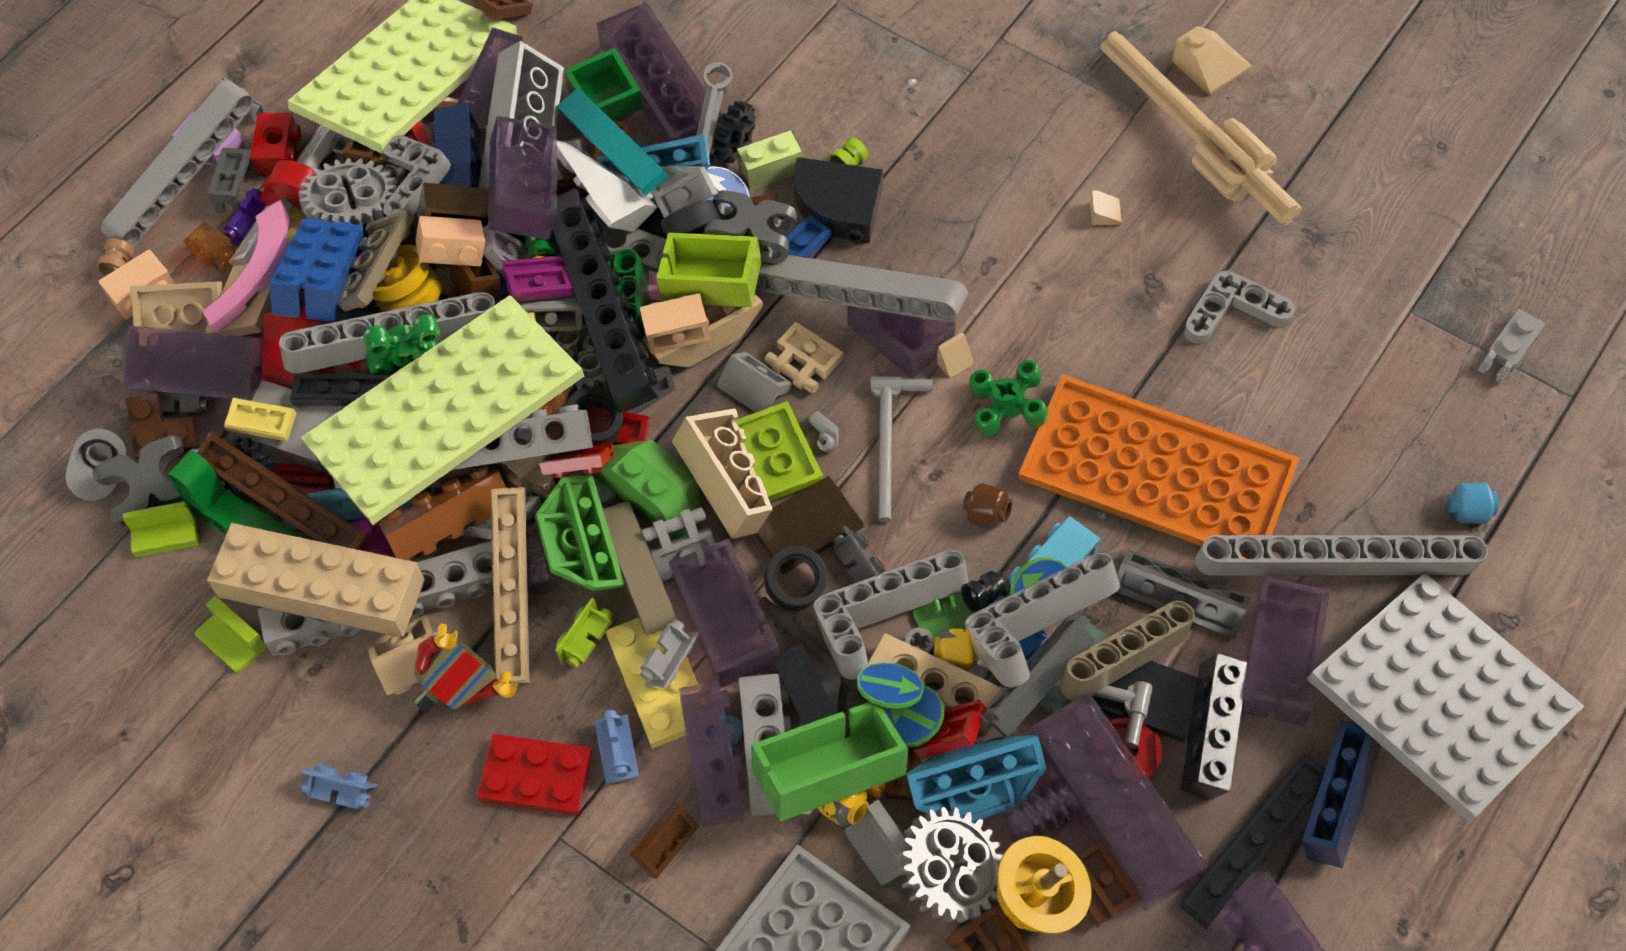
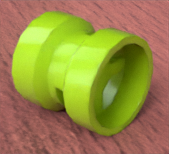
(851, 153)

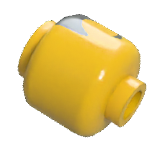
(955, 648)
(847, 810)

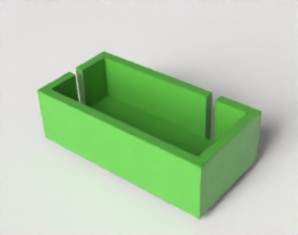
(822, 766)

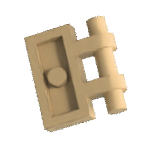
(807, 349)

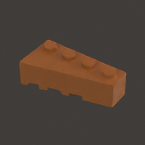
(441, 514)

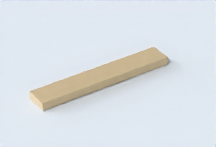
(510, 584)

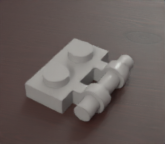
(679, 547)

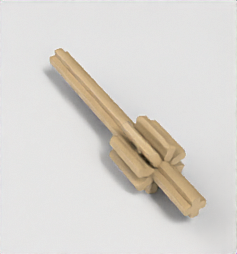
(1226, 156)

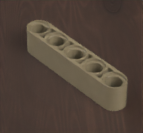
(638, 569)
(1127, 650)

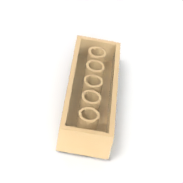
(316, 580)

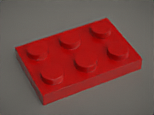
(535, 774)

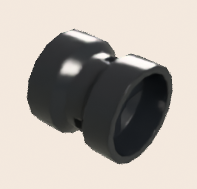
(981, 593)

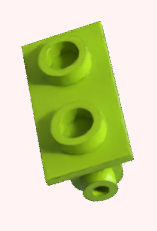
(573, 645)

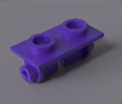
(244, 217)

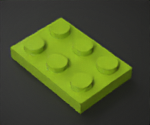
(779, 451)

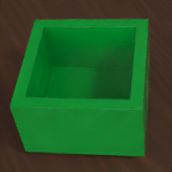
(606, 84)

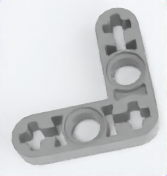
(421, 171)
(1228, 297)

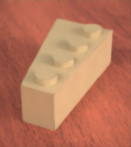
(724, 470)

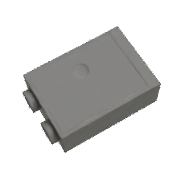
(306, 419)

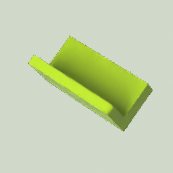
(162, 529)
(230, 636)

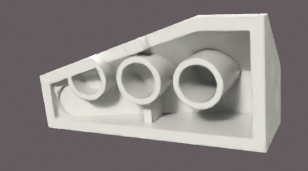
(609, 193)

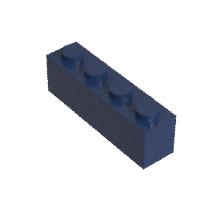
(457, 137)
(1340, 795)

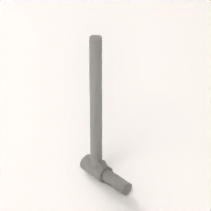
(887, 388)
(1136, 704)

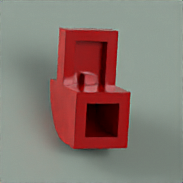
(285, 183)

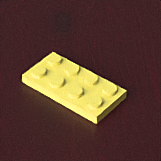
(656, 707)

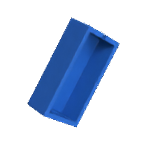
(319, 263)

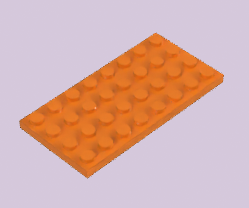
(1156, 466)

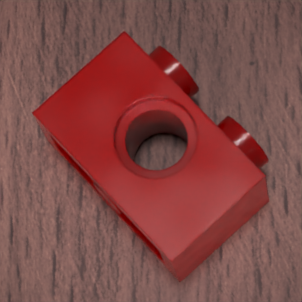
(274, 141)

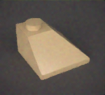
(1208, 59)
(395, 656)

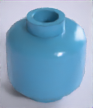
(1472, 503)

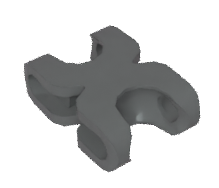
(754, 221)
(145, 477)

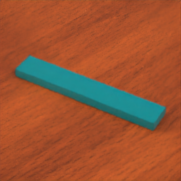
(612, 142)

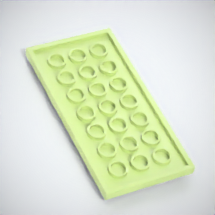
(398, 71)
(441, 408)

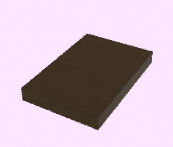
(808, 521)

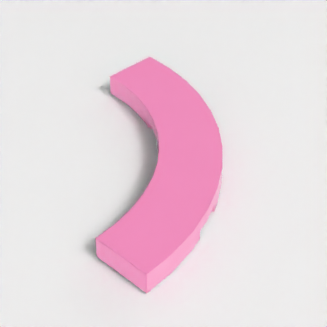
(270, 248)

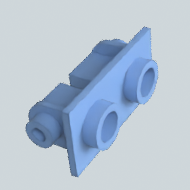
(616, 747)
(351, 787)

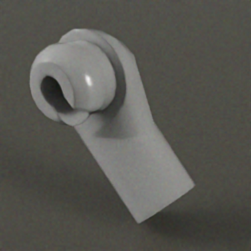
(828, 431)

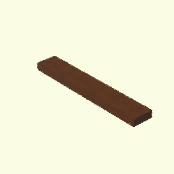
(279, 495)

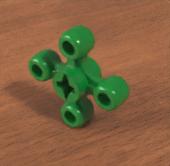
(400, 343)
(1008, 398)

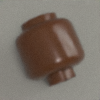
(988, 505)

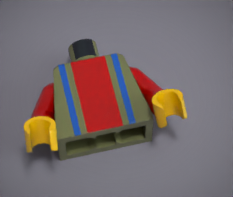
(455, 673)

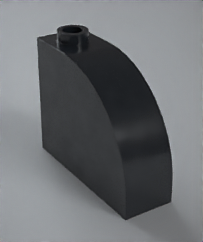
(839, 196)

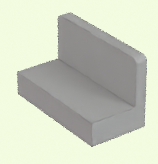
(752, 382)
(877, 843)

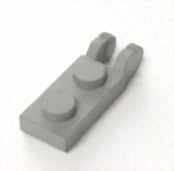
(1512, 343)

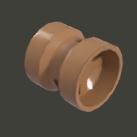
(116, 254)

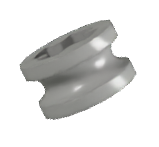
(924, 636)

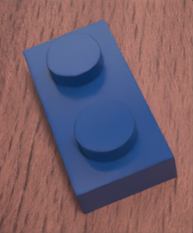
(807, 237)

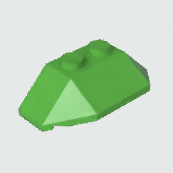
(651, 482)
(578, 536)

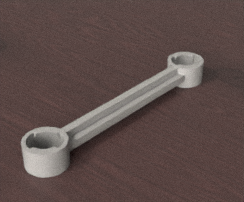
(713, 100)

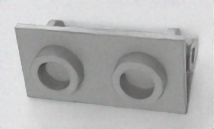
(661, 667)

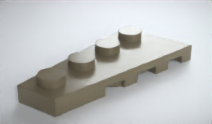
(377, 253)

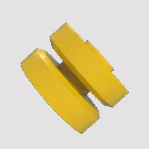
(407, 282)

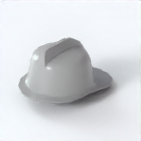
(89, 451)

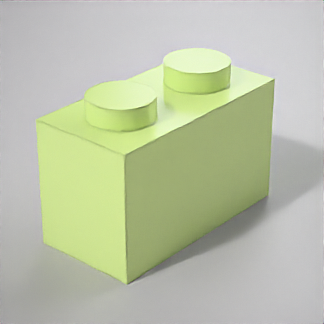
(768, 160)

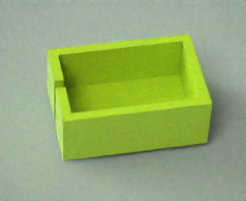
(714, 265)

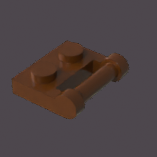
(992, 931)

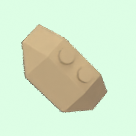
(725, 327)

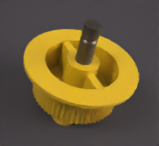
(1043, 885)

